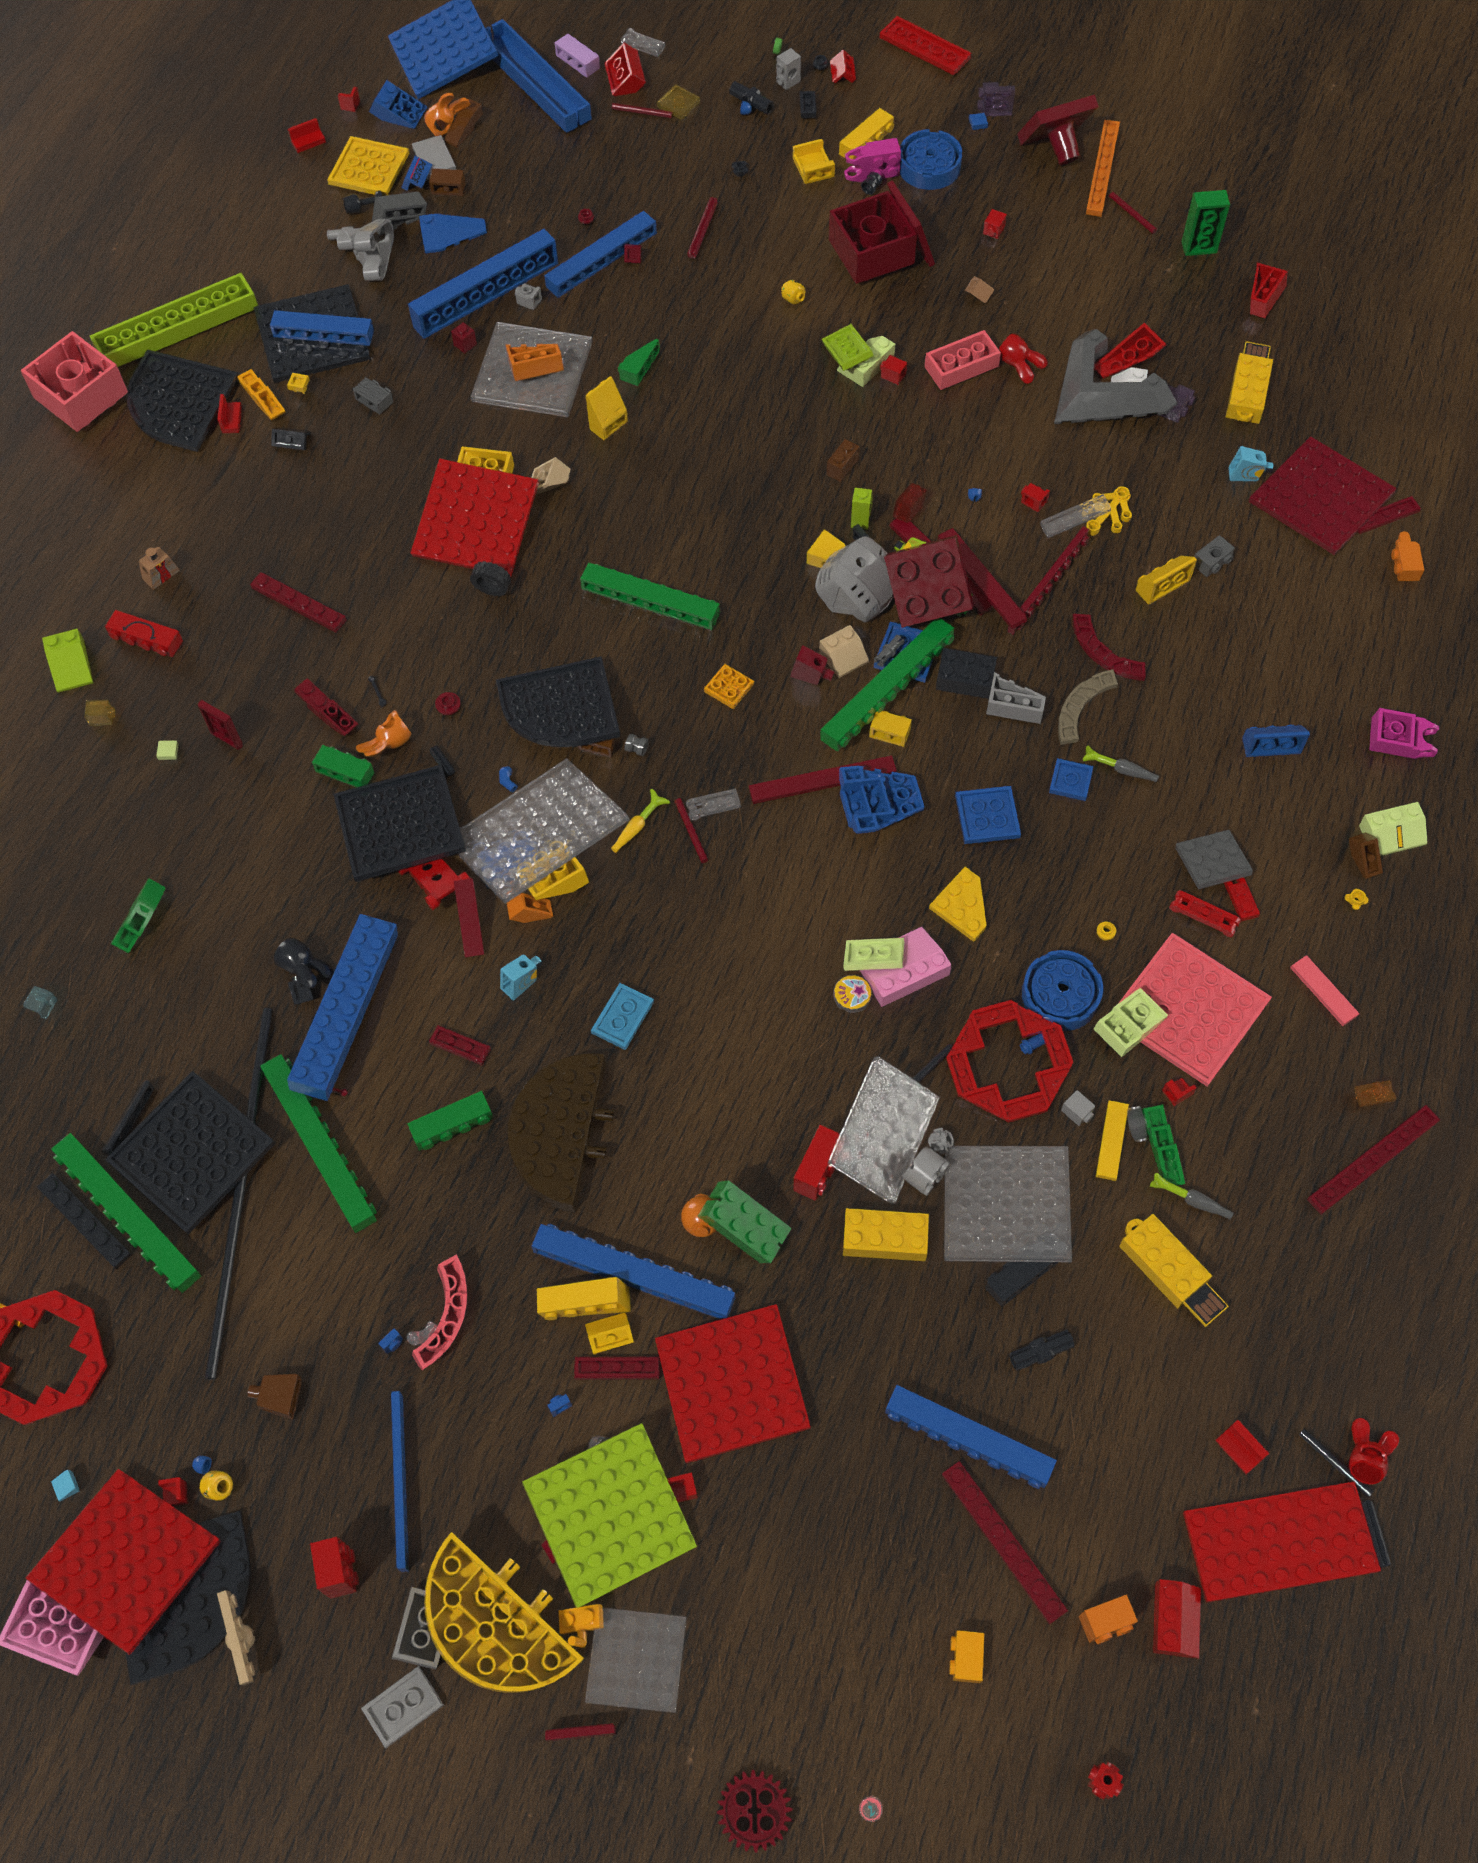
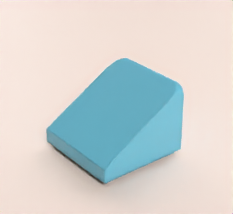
(65, 1485)

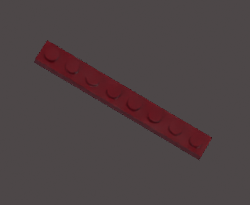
(1053, 575)
(1004, 1543)

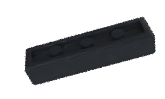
(129, 1117)

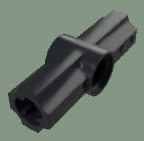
(751, 96)
(1041, 1350)

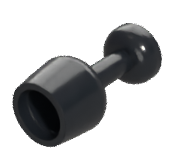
(354, 204)

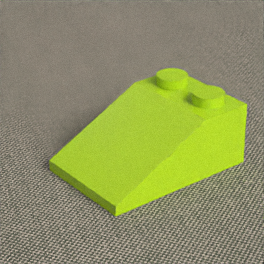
(67, 660)

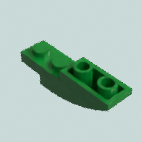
(139, 915)

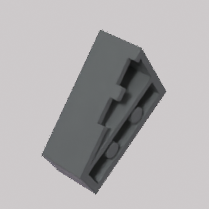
(399, 209)

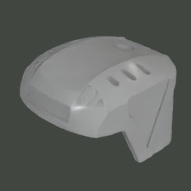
(844, 573)

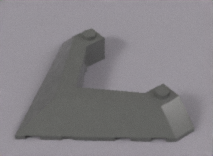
(1090, 400)

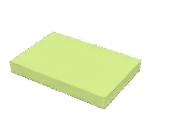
(874, 954)

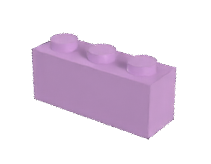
(577, 55)

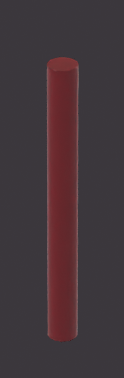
(641, 110)
(1132, 212)
(691, 831)

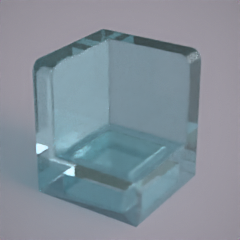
(40, 1001)

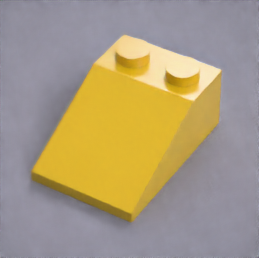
(486, 458)
(561, 881)

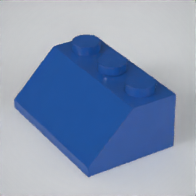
(1274, 740)

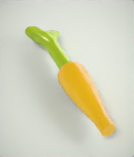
(638, 822)

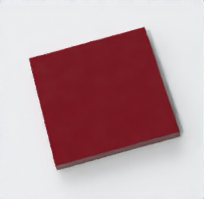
(921, 242)

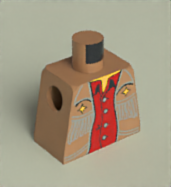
(157, 567)

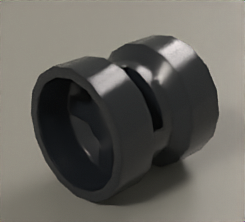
(871, 183)

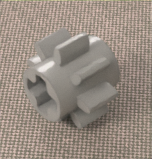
(940, 1140)

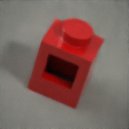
(1034, 497)

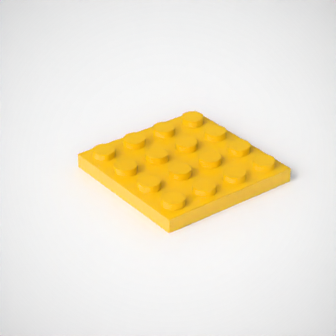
(368, 166)

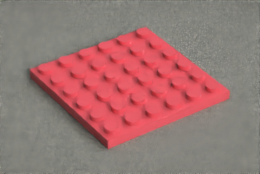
(1205, 1008)

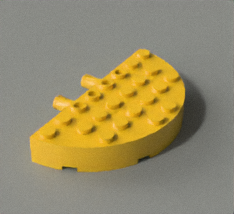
(488, 1628)

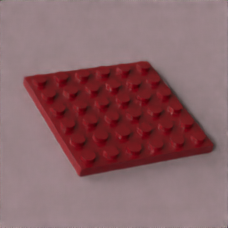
(1322, 495)

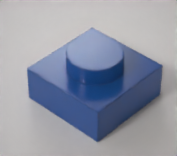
(391, 1341)
(559, 1404)

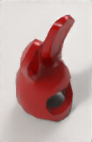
(1015, 352)
(1369, 1459)

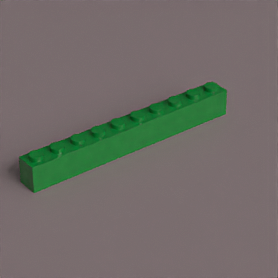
(887, 684)
(320, 1146)
(126, 1213)

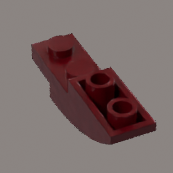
(325, 708)

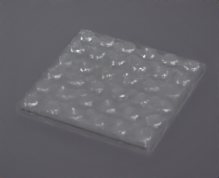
(542, 394)
(1007, 1204)

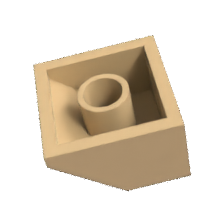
(843, 651)

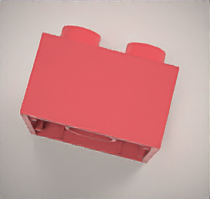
(74, 381)

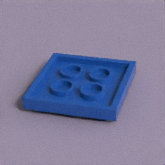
(908, 634)
(987, 815)

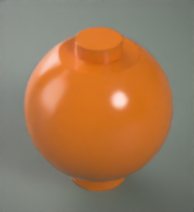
(690, 1218)

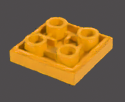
(729, 686)

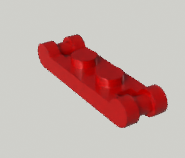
(1205, 913)

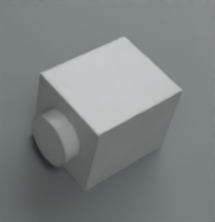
(1078, 1108)

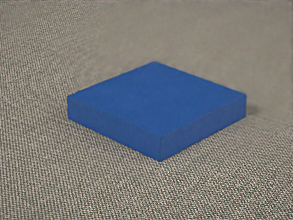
(1071, 779)

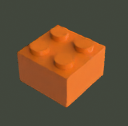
(1108, 1618)

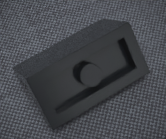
(289, 438)

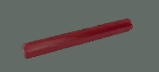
(702, 228)

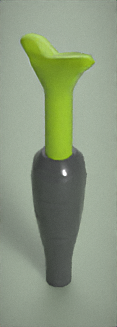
(1121, 765)
(1192, 1197)

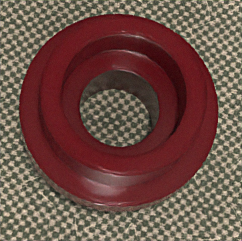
(585, 216)

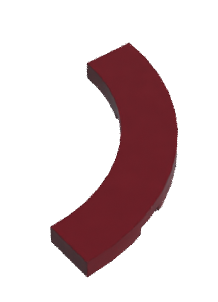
(1103, 655)

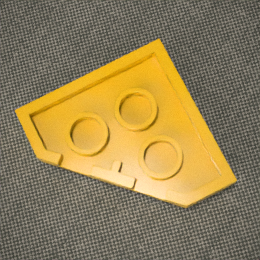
(962, 904)

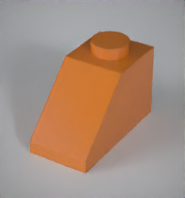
(527, 909)

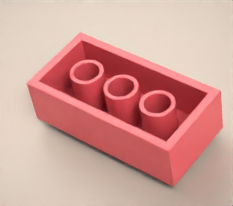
(962, 359)

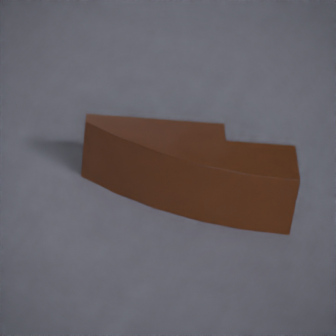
(463, 124)

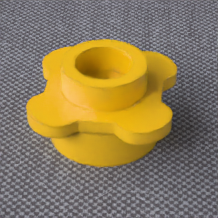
(1360, 895)

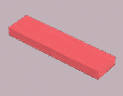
(1324, 990)

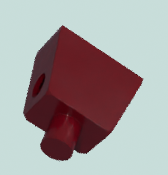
(811, 667)

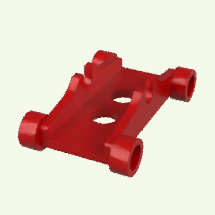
(434, 889)

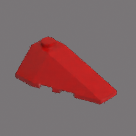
(1135, 348)

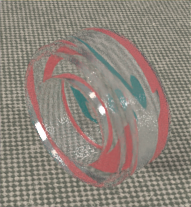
(870, 1809)

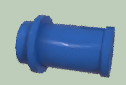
(1029, 1045)

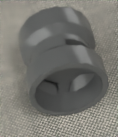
(636, 744)

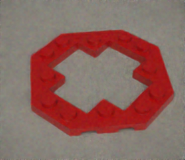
(989, 1097)
(85, 1341)

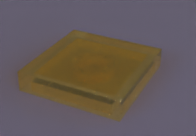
(678, 101)

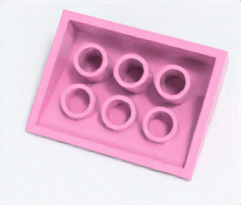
(922, 965)
(49, 1632)

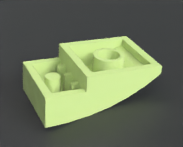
(1130, 1022)

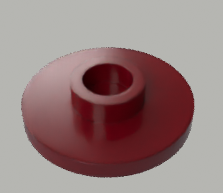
(447, 703)

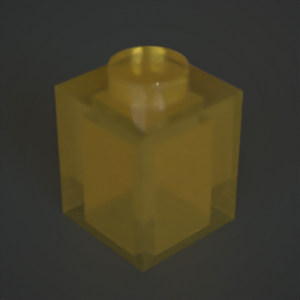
(99, 712)

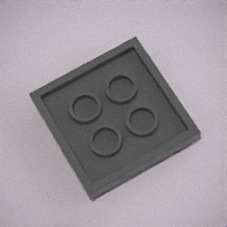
(1214, 859)

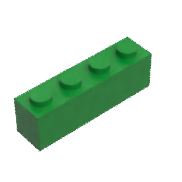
(450, 1120)

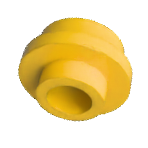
(1106, 935)

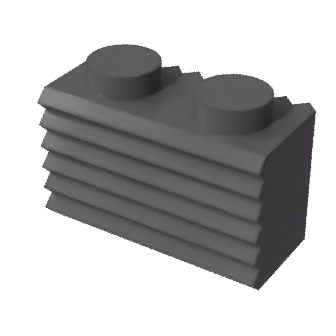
(373, 395)

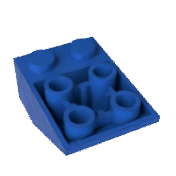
(397, 106)

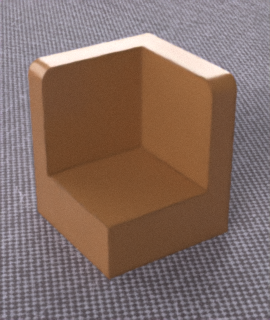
(979, 289)

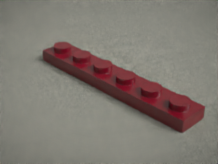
(298, 602)

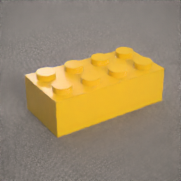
(885, 1234)

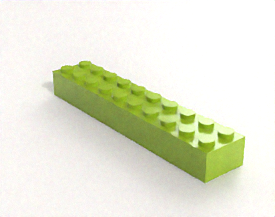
(175, 320)

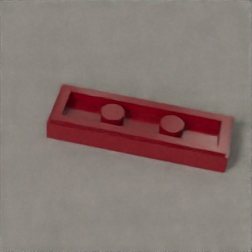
(459, 1045)
(580, 1732)

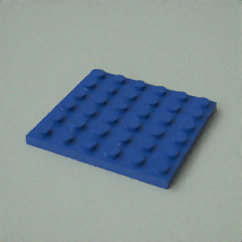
(442, 46)

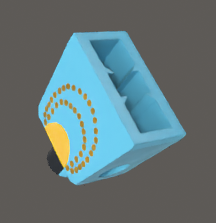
(1248, 465)
(519, 975)

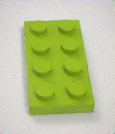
(847, 347)

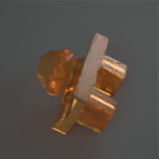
(1374, 1093)

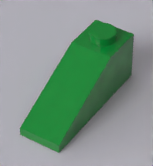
(637, 363)

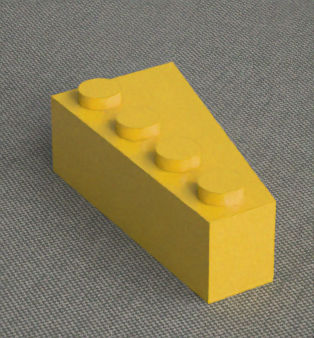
(583, 1298)

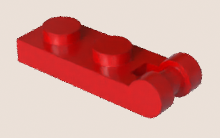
(1242, 899)

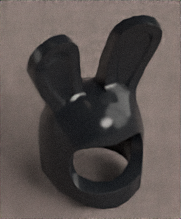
(297, 958)

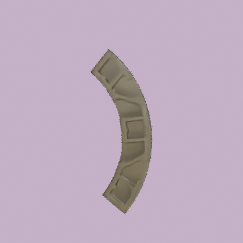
(1078, 699)

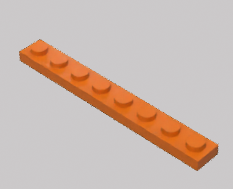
(1102, 168)

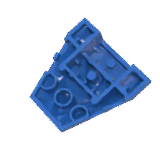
(877, 798)

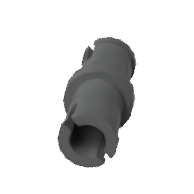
(889, 650)

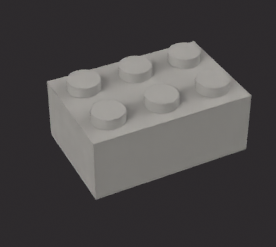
(414, 1639)

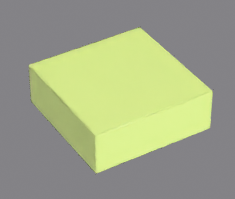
(167, 750)

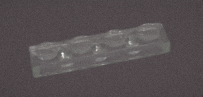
(1075, 516)

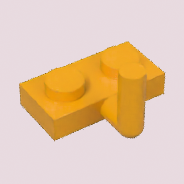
(579, 1621)

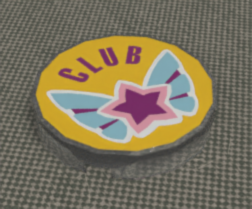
(852, 993)

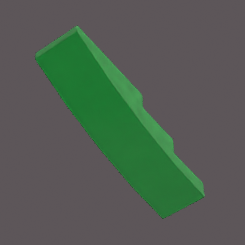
(1162, 1145)

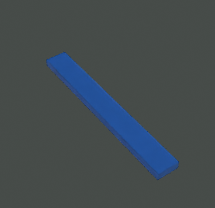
(401, 1530)

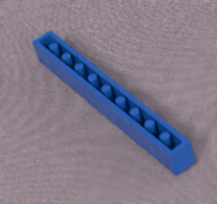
(634, 1272)

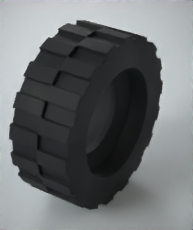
(490, 578)

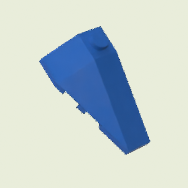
(444, 230)

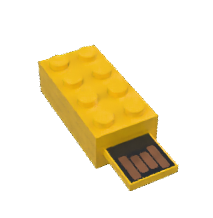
(1250, 383)
(1172, 1268)

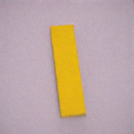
(1112, 1140)

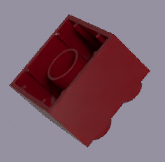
(872, 237)
(929, 581)

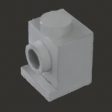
(528, 296)

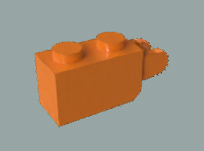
(1407, 559)

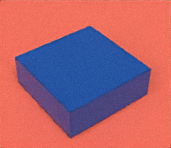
(978, 121)

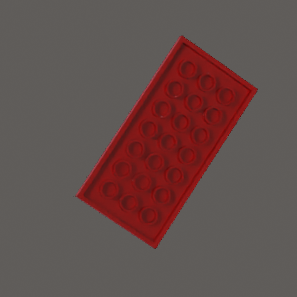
(1281, 1542)

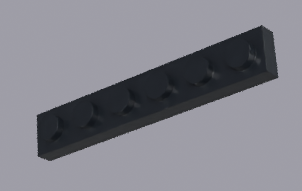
(84, 1221)

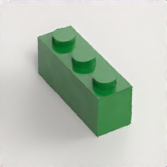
(343, 766)

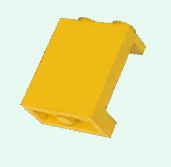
(813, 161)

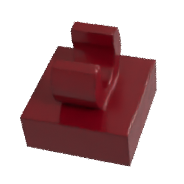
(632, 253)

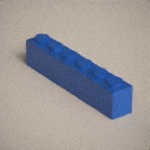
(322, 328)

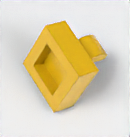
(298, 382)

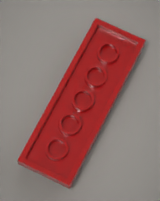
(925, 45)

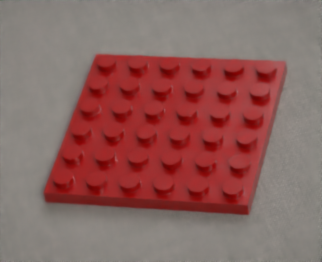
(474, 516)
(732, 1383)
(123, 1561)

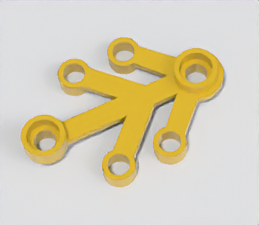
(1120, 496)

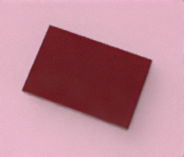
(220, 724)

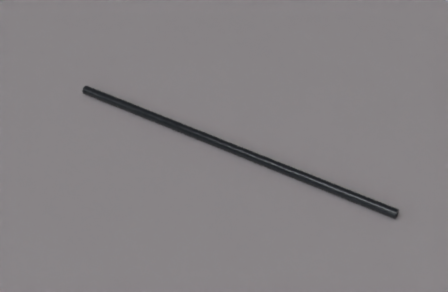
(237, 1205)

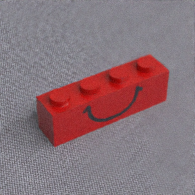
(143, 633)

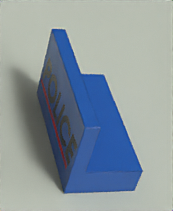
(417, 173)

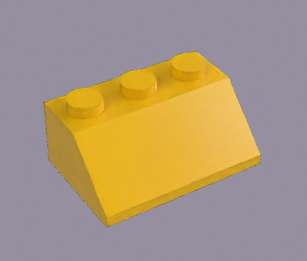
(1166, 578)

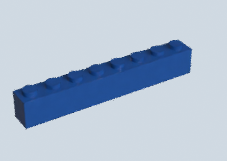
(599, 254)
(970, 1437)

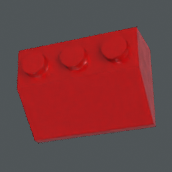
(625, 71)
(1176, 1619)

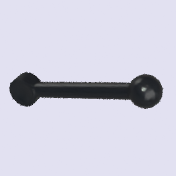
(382, 702)

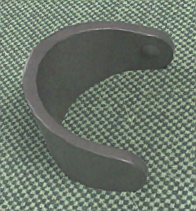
(1137, 1123)

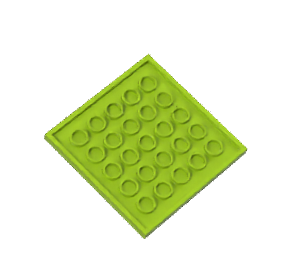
(609, 1515)

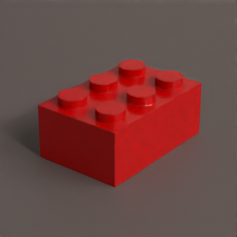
(814, 1168)
(334, 1567)

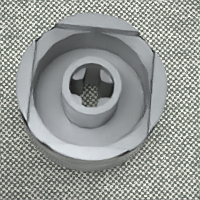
(926, 1170)

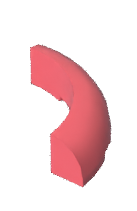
(453, 1315)

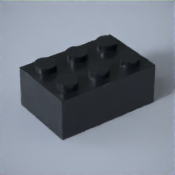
(966, 673)

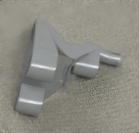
(361, 241)

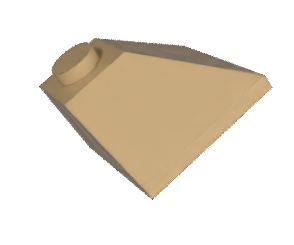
(551, 475)

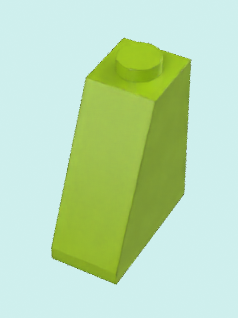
(861, 507)

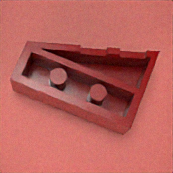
(1267, 288)

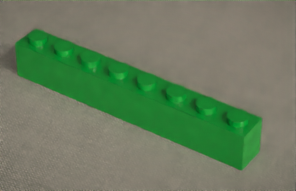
(650, 596)

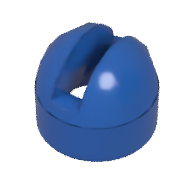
(745, 108)
(974, 493)
(202, 1464)

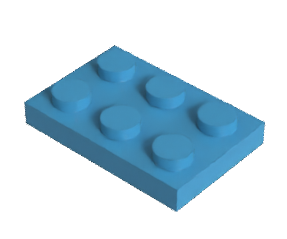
(622, 1016)

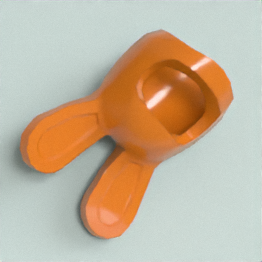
(444, 114)
(389, 735)

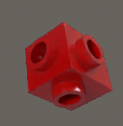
(1097, 1783)

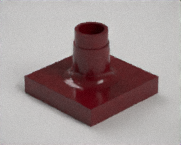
(1059, 126)

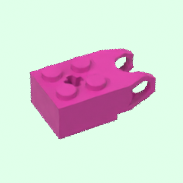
(876, 157)
(1401, 734)

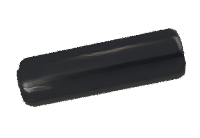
(441, 759)

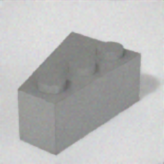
(1014, 701)

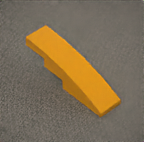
(261, 394)

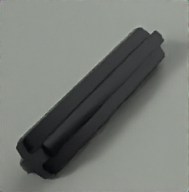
(1376, 1533)

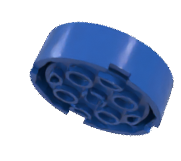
(929, 171)
(1067, 1008)

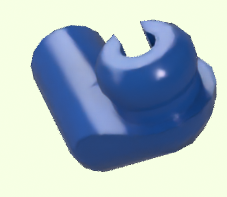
(504, 777)

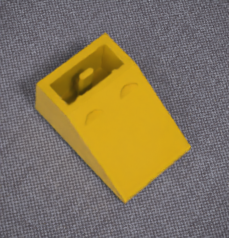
(605, 409)

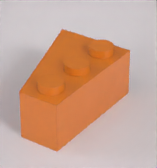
(534, 361)

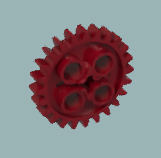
(775, 1810)

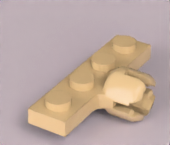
(238, 1637)

